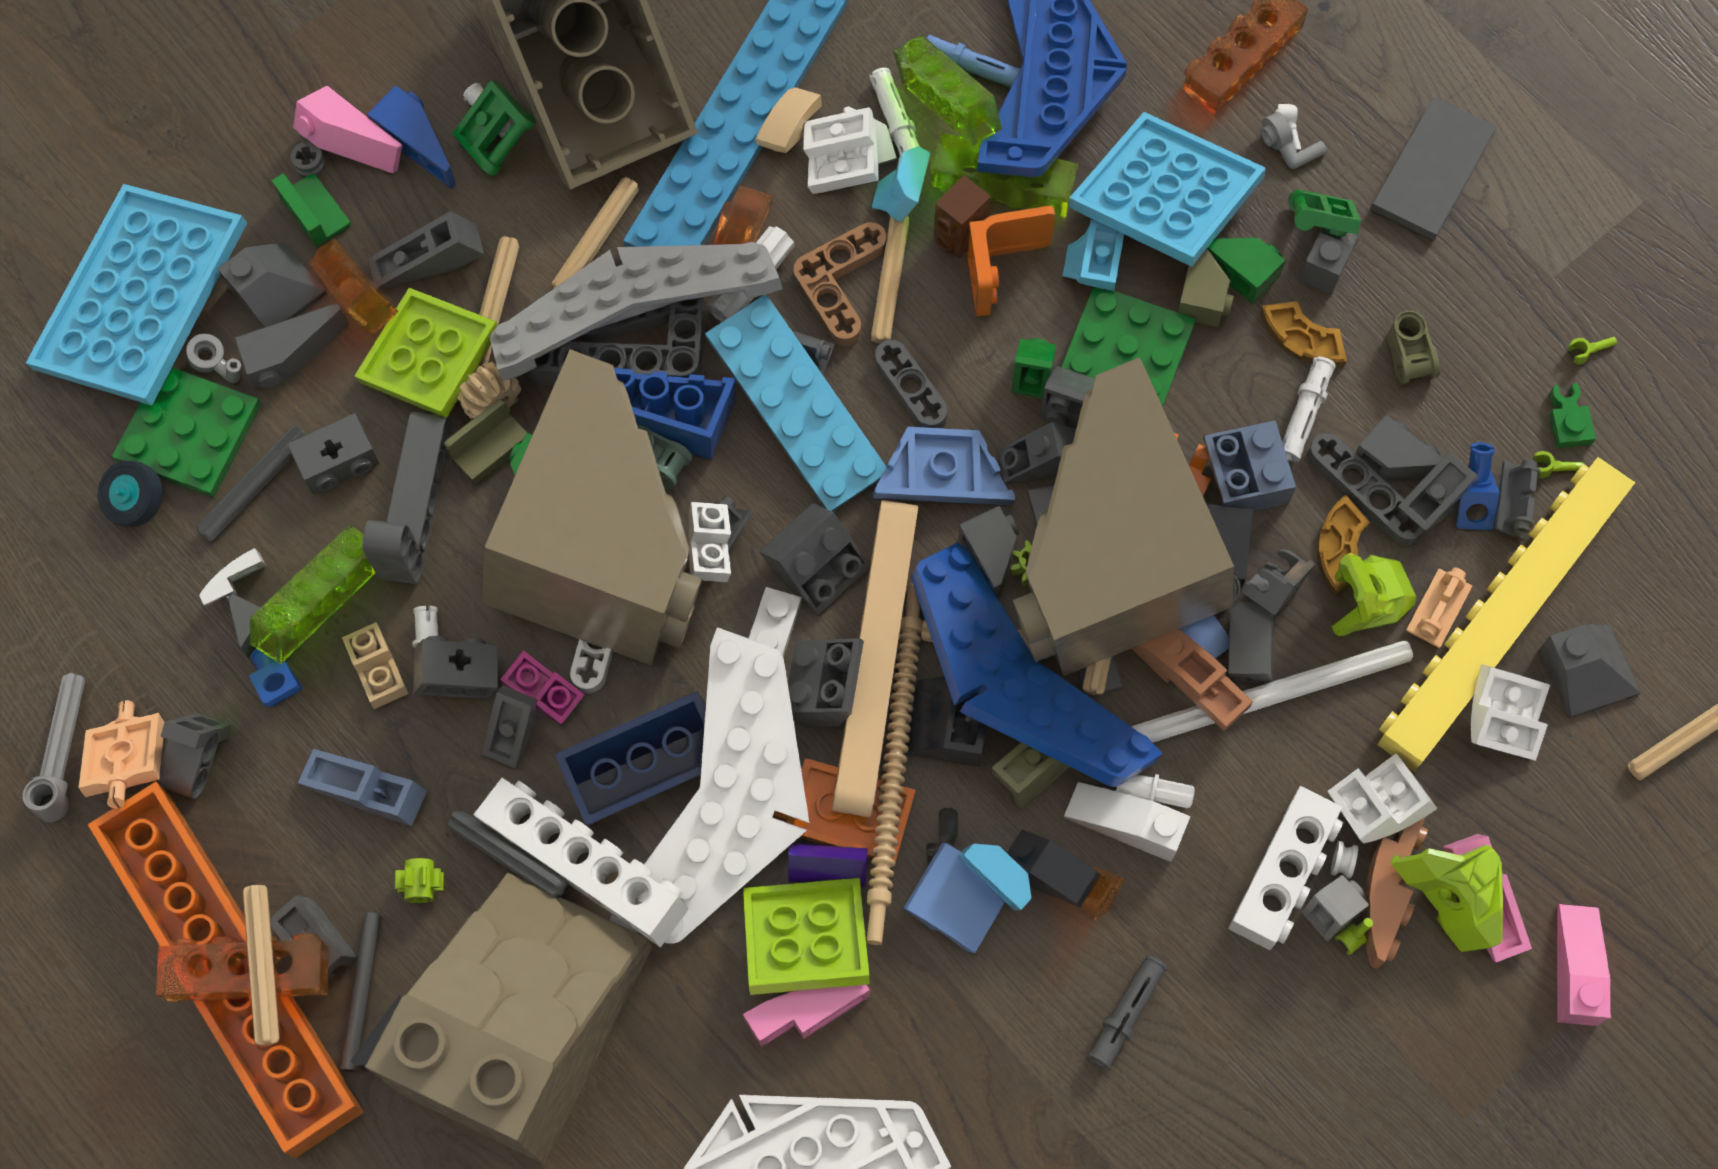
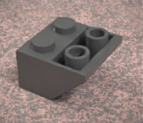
(1064, 396)
(815, 557)
(824, 680)

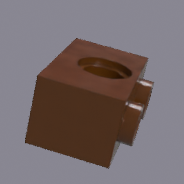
(953, 212)

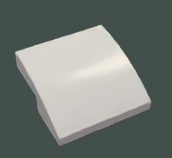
(841, 150)
(1508, 712)
(1382, 800)

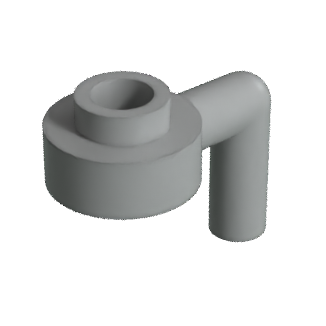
(1278, 134)
(205, 342)

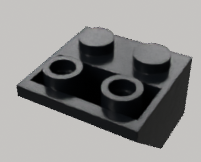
(940, 727)

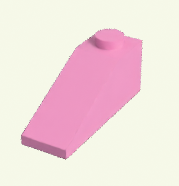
(343, 130)
(1581, 967)

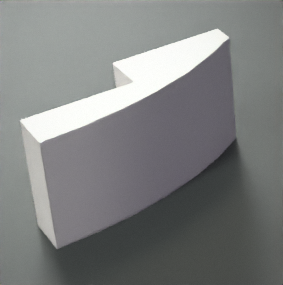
(708, 541)

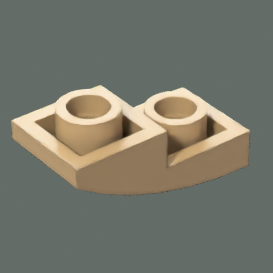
(787, 119)
(375, 665)

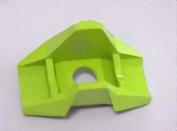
(1374, 609)
(1474, 878)

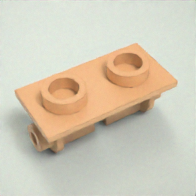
(1440, 606)

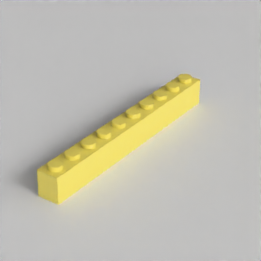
(1505, 614)

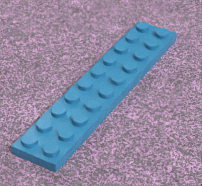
(717, 159)

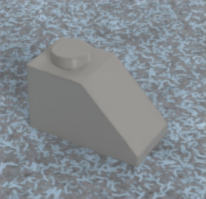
(1335, 907)

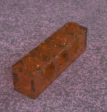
(1216, 87)
(179, 962)

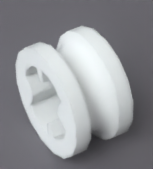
(1344, 860)

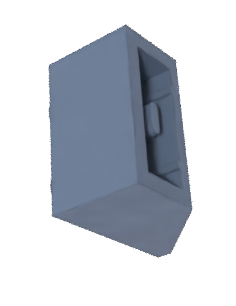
(1251, 467)

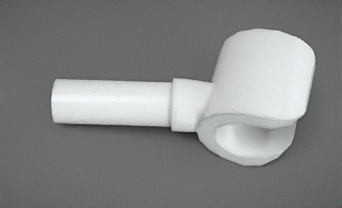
(1290, 113)

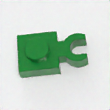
(1570, 423)

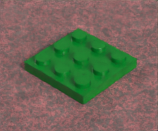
(1123, 329)
(189, 431)

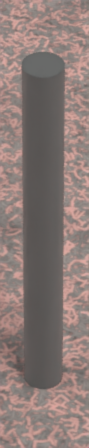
(360, 990)

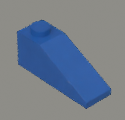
(406, 121)

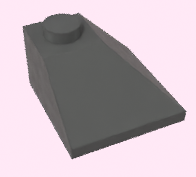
(271, 283)
(1588, 668)

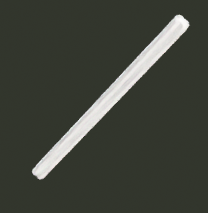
(1285, 689)

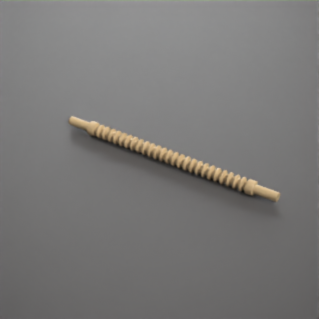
(879, 896)

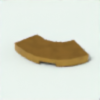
(1302, 336)
(1337, 538)

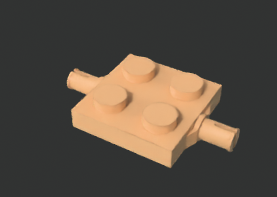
(121, 755)

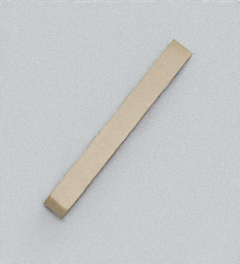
(880, 633)

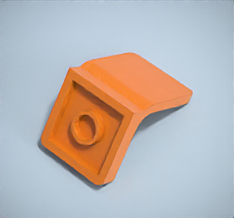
(1003, 235)

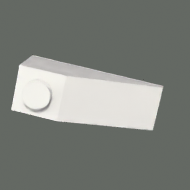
(1128, 819)

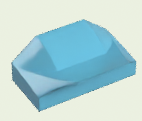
(902, 188)
(1095, 257)
(999, 873)

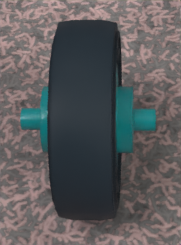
(130, 493)

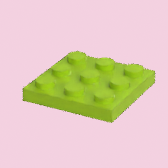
(427, 352)
(805, 936)

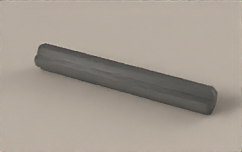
(249, 486)
(507, 854)

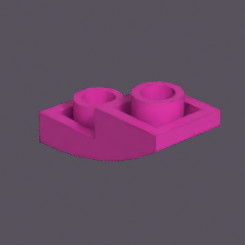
(554, 693)

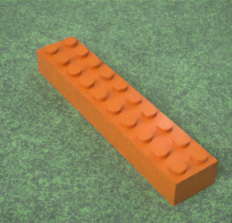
(186, 899)

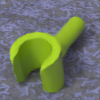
(1589, 348)
(1553, 465)
(1353, 935)

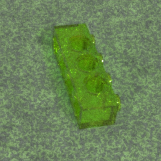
(947, 90)
(956, 154)
(311, 596)

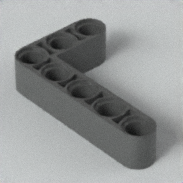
(633, 356)
(400, 544)

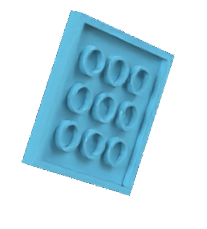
(1167, 188)

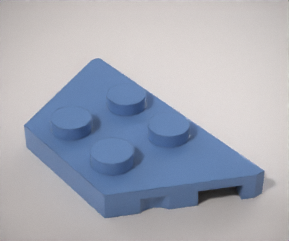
(943, 468)

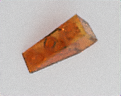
(352, 287)

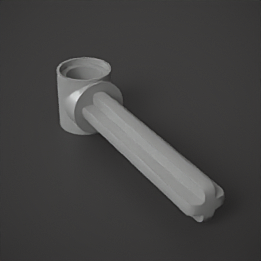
(56, 754)

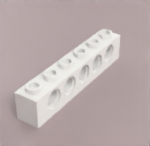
(652, 918)

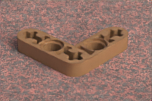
(826, 282)

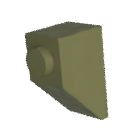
(1206, 292)

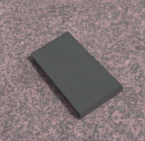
(1433, 168)

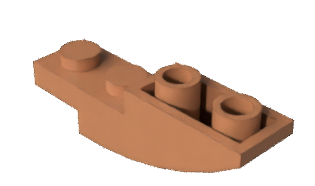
(1197, 674)
(1386, 898)

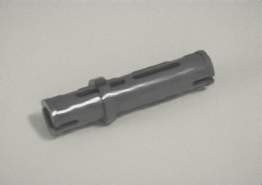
(1106, 1051)

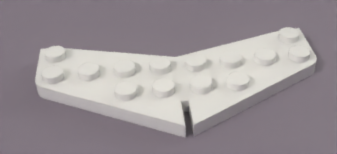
(745, 777)
(821, 1136)

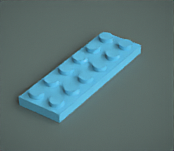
(797, 403)

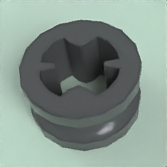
(299, 153)

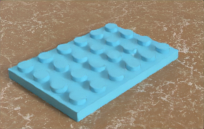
(136, 294)

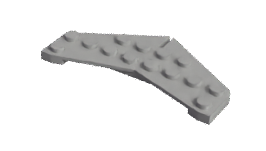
(609, 294)

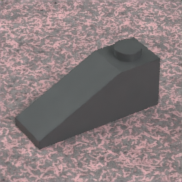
(427, 252)
(285, 347)

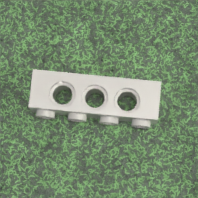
(1307, 812)

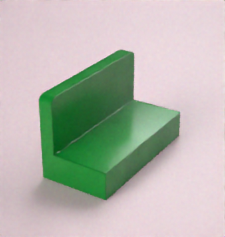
(312, 208)

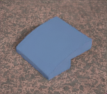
(954, 900)

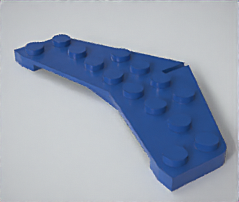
(1062, 83)
(1016, 695)

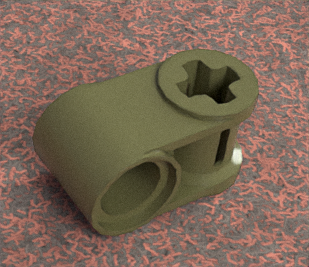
(1413, 355)

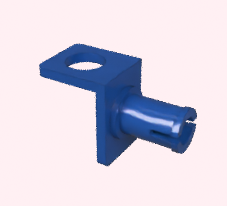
(1483, 491)
(273, 680)

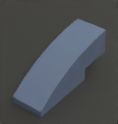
(363, 786)

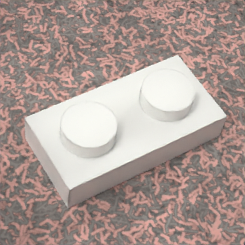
(775, 619)

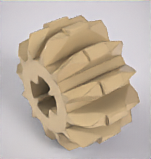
(485, 388)

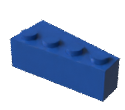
(681, 408)

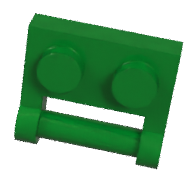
(485, 122)
(1325, 211)

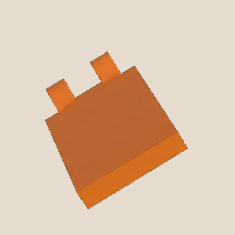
(839, 828)

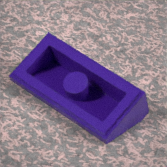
(826, 863)

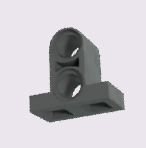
(190, 753)

